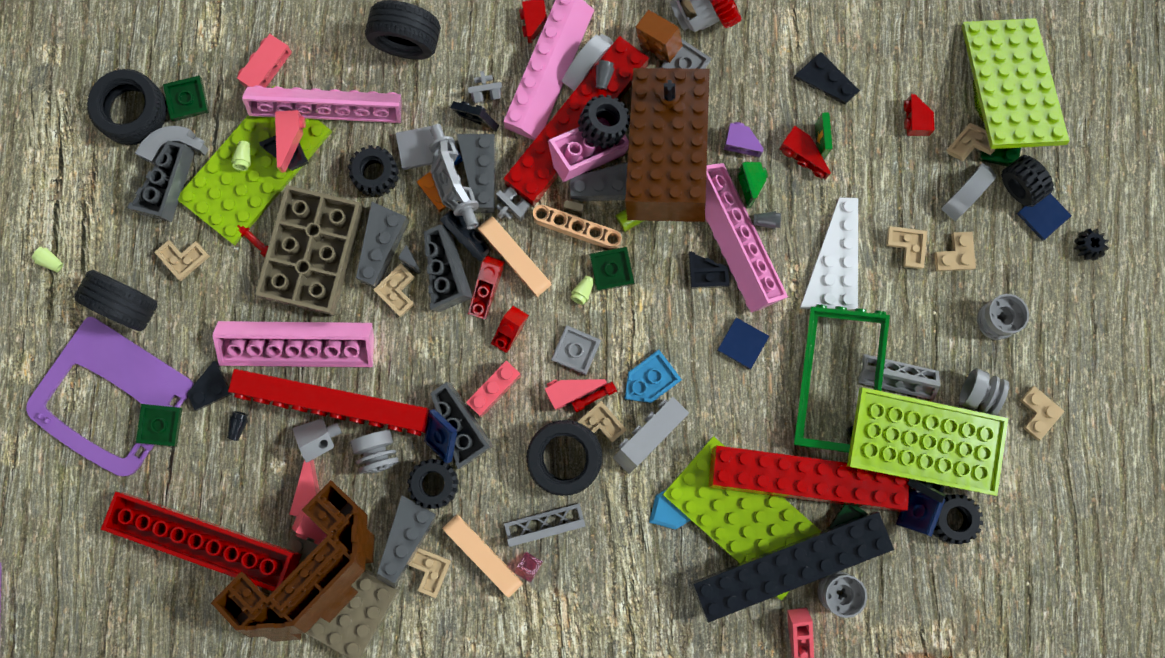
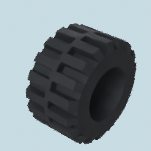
(610, 110)
(366, 158)
(1027, 180)
(416, 479)
(970, 524)

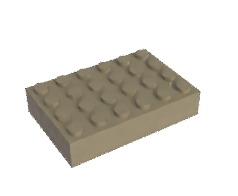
(309, 250)
(360, 619)

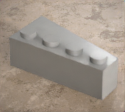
(649, 436)

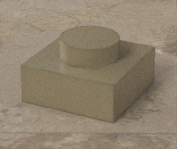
(573, 207)

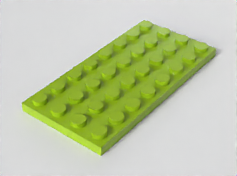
(1014, 84)
(237, 197)
(927, 441)
(736, 520)

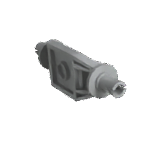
(447, 179)

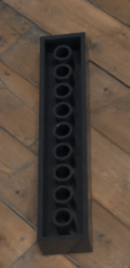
(792, 566)

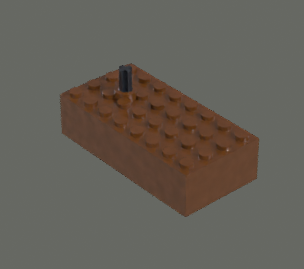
(668, 145)

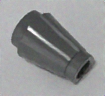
(604, 72)
(768, 220)

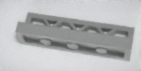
(900, 380)
(545, 532)

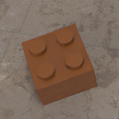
(659, 36)

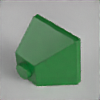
(752, 179)

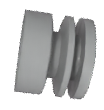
(1003, 317)
(983, 392)
(374, 452)
(852, 599)

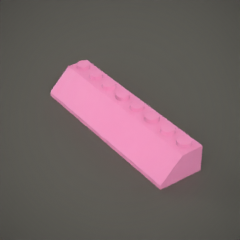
(547, 67)
(324, 104)
(740, 241)
(294, 344)

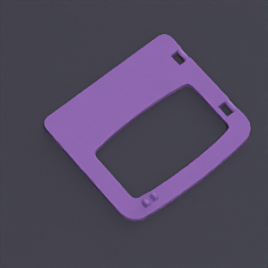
(122, 364)

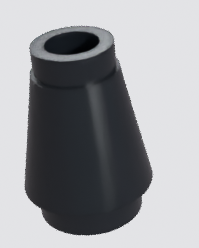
(236, 425)

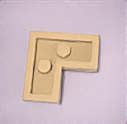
(970, 138)
(914, 243)
(961, 257)
(182, 263)
(391, 290)
(1045, 412)
(604, 419)
(434, 568)

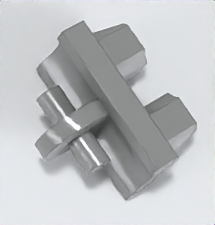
(476, 91)
(506, 199)

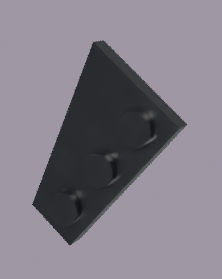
(826, 77)
(468, 237)

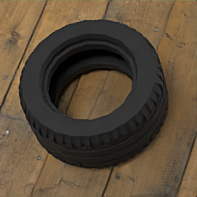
(402, 29)
(113, 85)
(115, 300)
(539, 471)

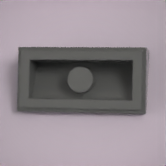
(408, 260)

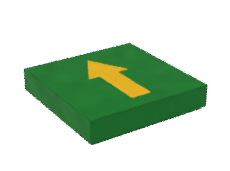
(823, 134)

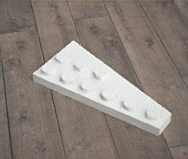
(836, 268)

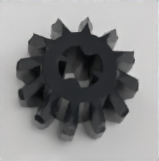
(1091, 251)

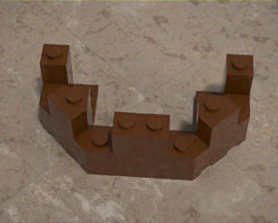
(317, 586)

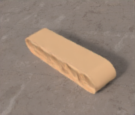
(570, 220)
(514, 256)
(482, 556)

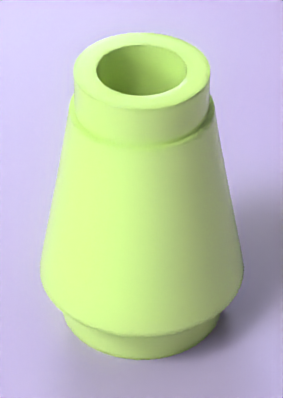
(241, 157)
(47, 259)
(582, 291)

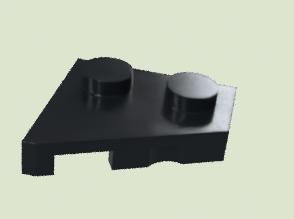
(475, 114)
(707, 273)
(209, 388)

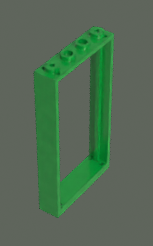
(837, 313)

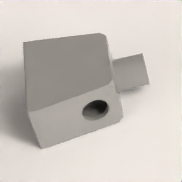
(315, 438)

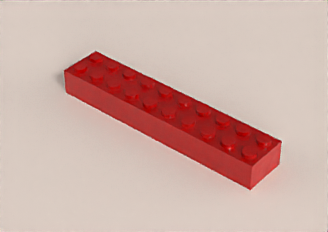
(534, 170)
(328, 400)
(805, 479)
(199, 541)

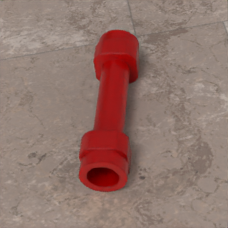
(253, 239)
(579, 404)

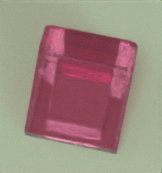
(528, 567)

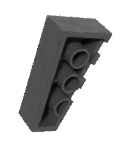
(480, 166)
(164, 183)
(600, 185)
(380, 242)
(445, 270)
(470, 437)
(406, 535)

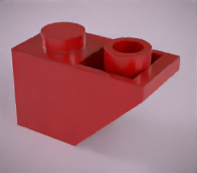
(535, 17)
(919, 117)
(509, 329)

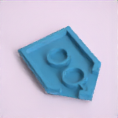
(651, 379)
(667, 514)

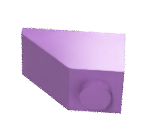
(742, 140)

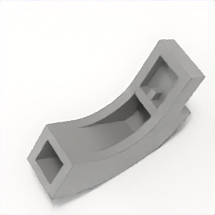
(586, 60)
(155, 141)
(969, 192)

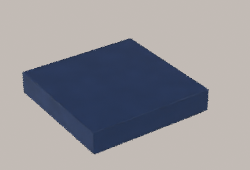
(1044, 216)
(743, 343)
(440, 436)
(921, 513)

